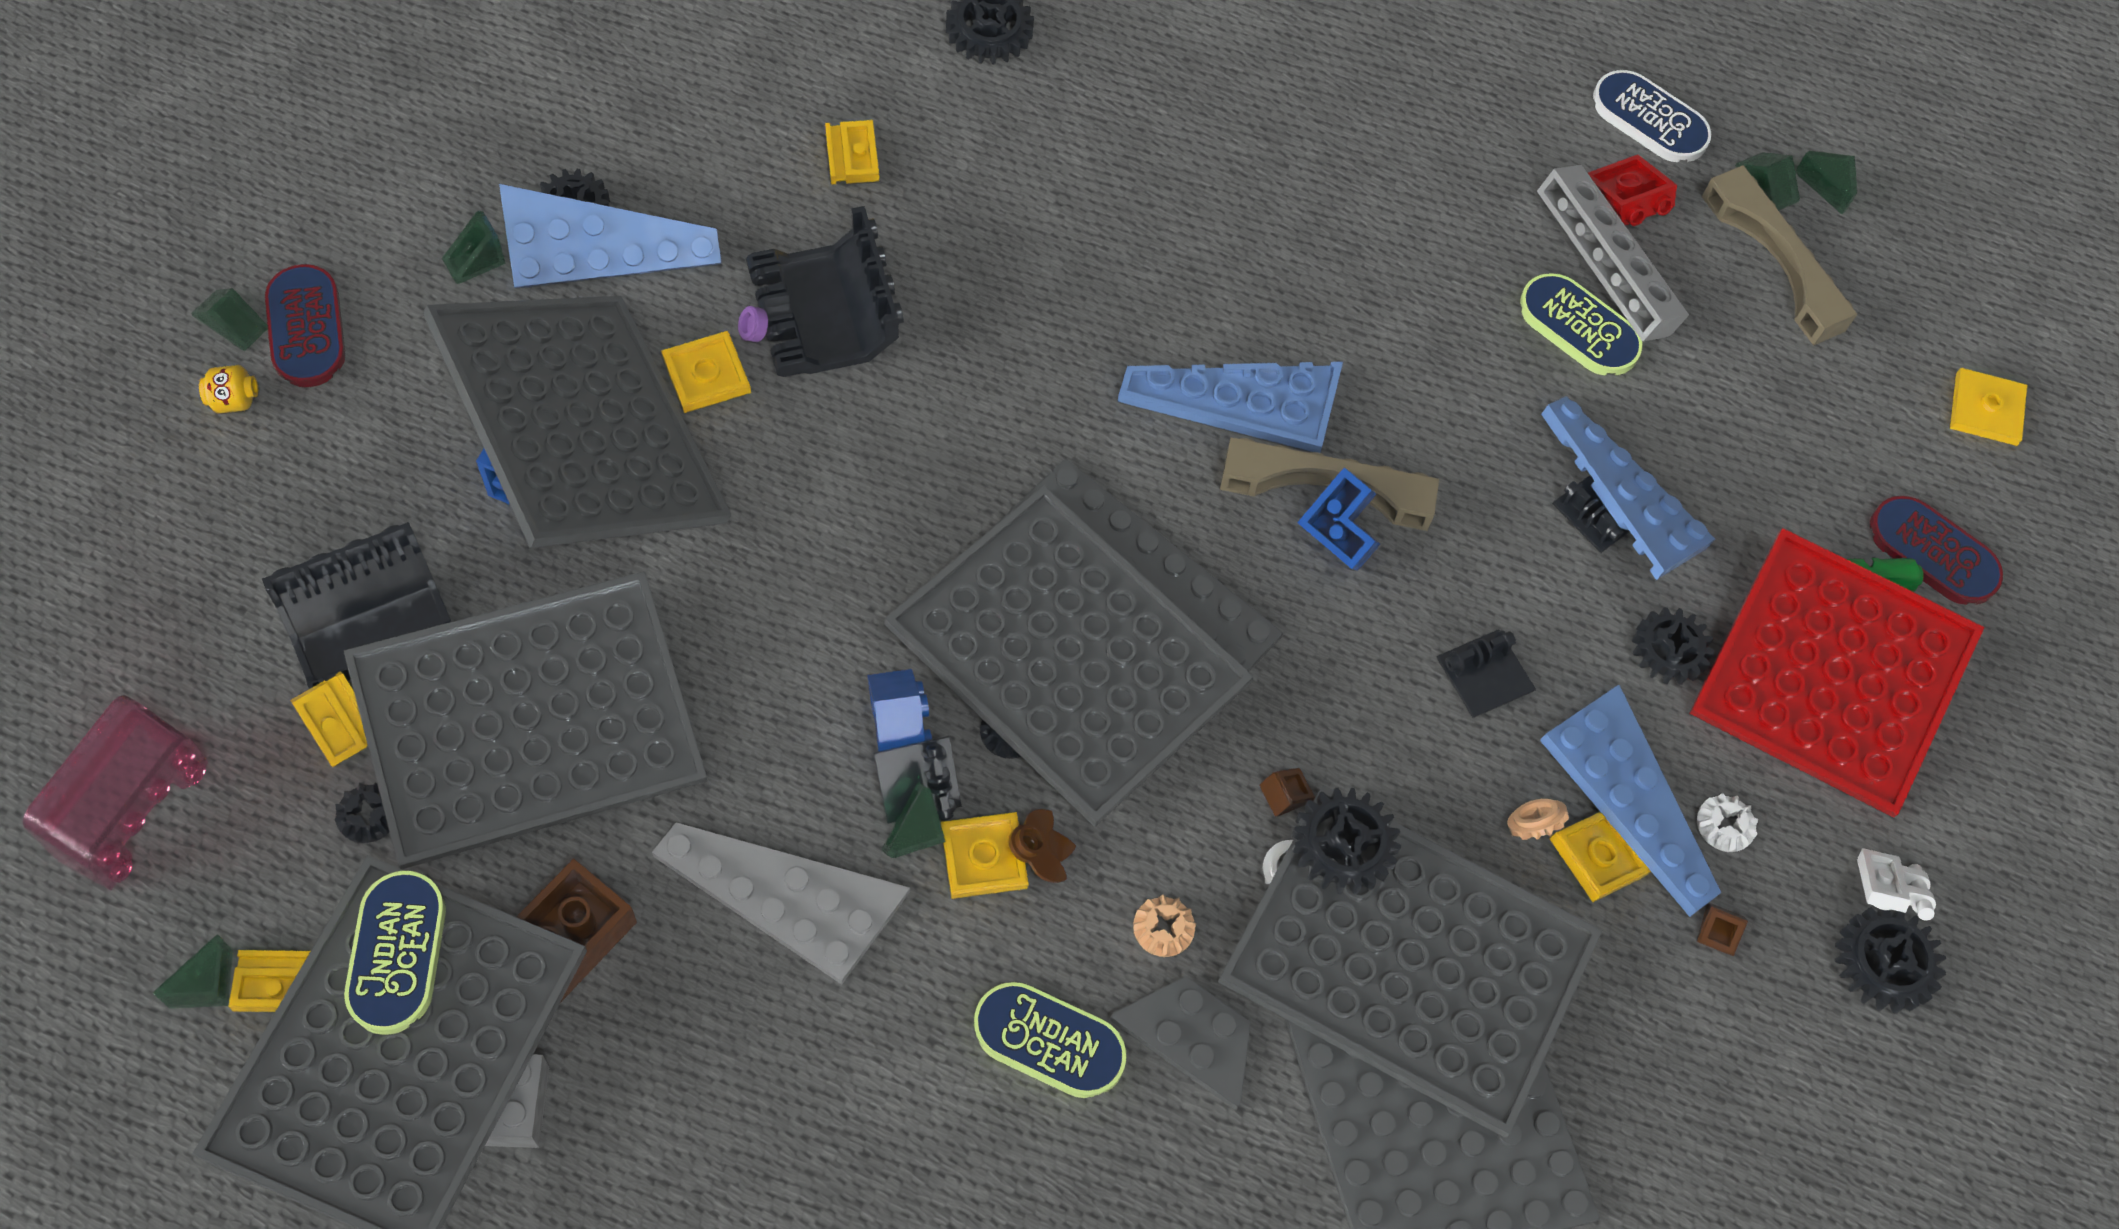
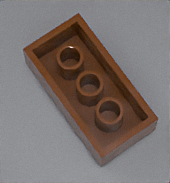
(581, 911)

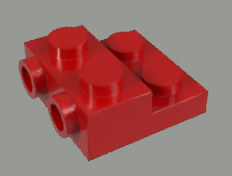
(1635, 189)

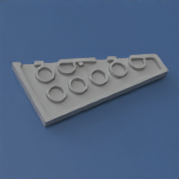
(803, 904)

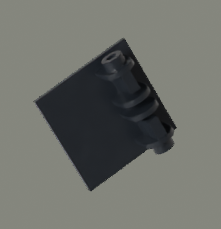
(1589, 514)
(1486, 672)
(921, 762)

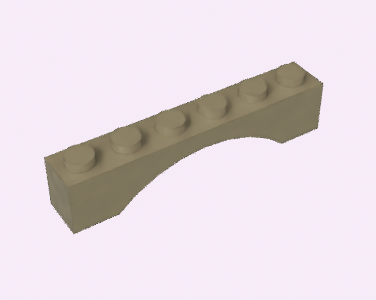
(1819, 304)
(1258, 467)

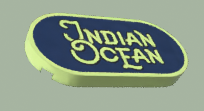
(1580, 324)
(395, 952)
(1049, 1040)

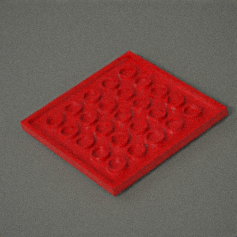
(1837, 672)

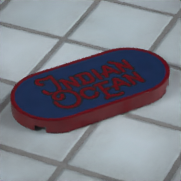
(304, 325)
(1949, 556)

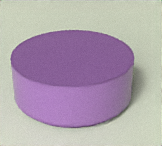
(753, 324)

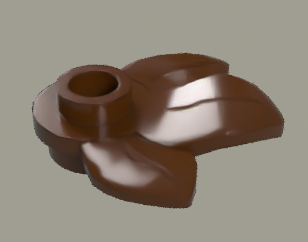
(1044, 846)

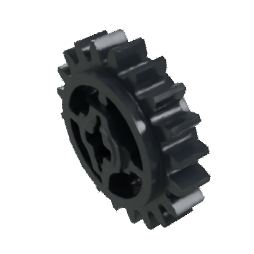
(989, 33)
(1344, 812)
(1869, 959)

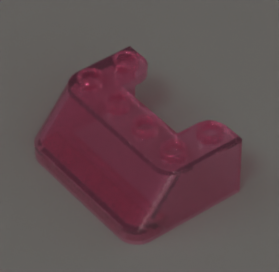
(110, 788)

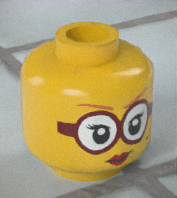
(228, 389)

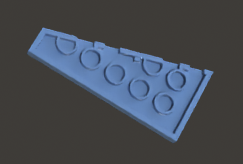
(578, 240)
(1252, 399)
(1629, 493)
(1620, 775)

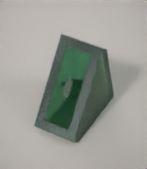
(1774, 176)
(1830, 176)
(474, 250)
(231, 318)
(916, 826)
(201, 980)

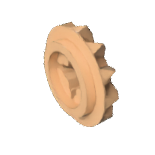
(1538, 818)
(1160, 942)

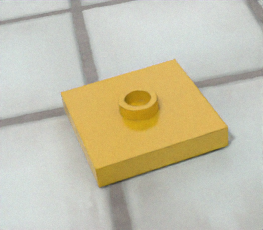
(706, 371)
(1988, 406)
(981, 856)
(1598, 856)

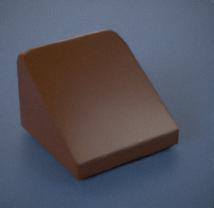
(1286, 791)
(1721, 929)

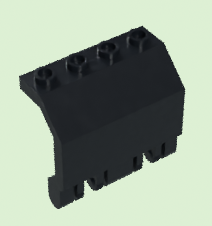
(828, 300)
(354, 599)

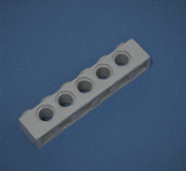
(1612, 253)

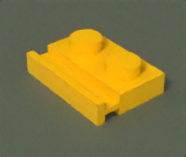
(852, 152)
(332, 718)
(263, 979)

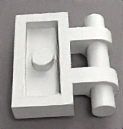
(1895, 886)

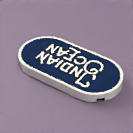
(1651, 116)

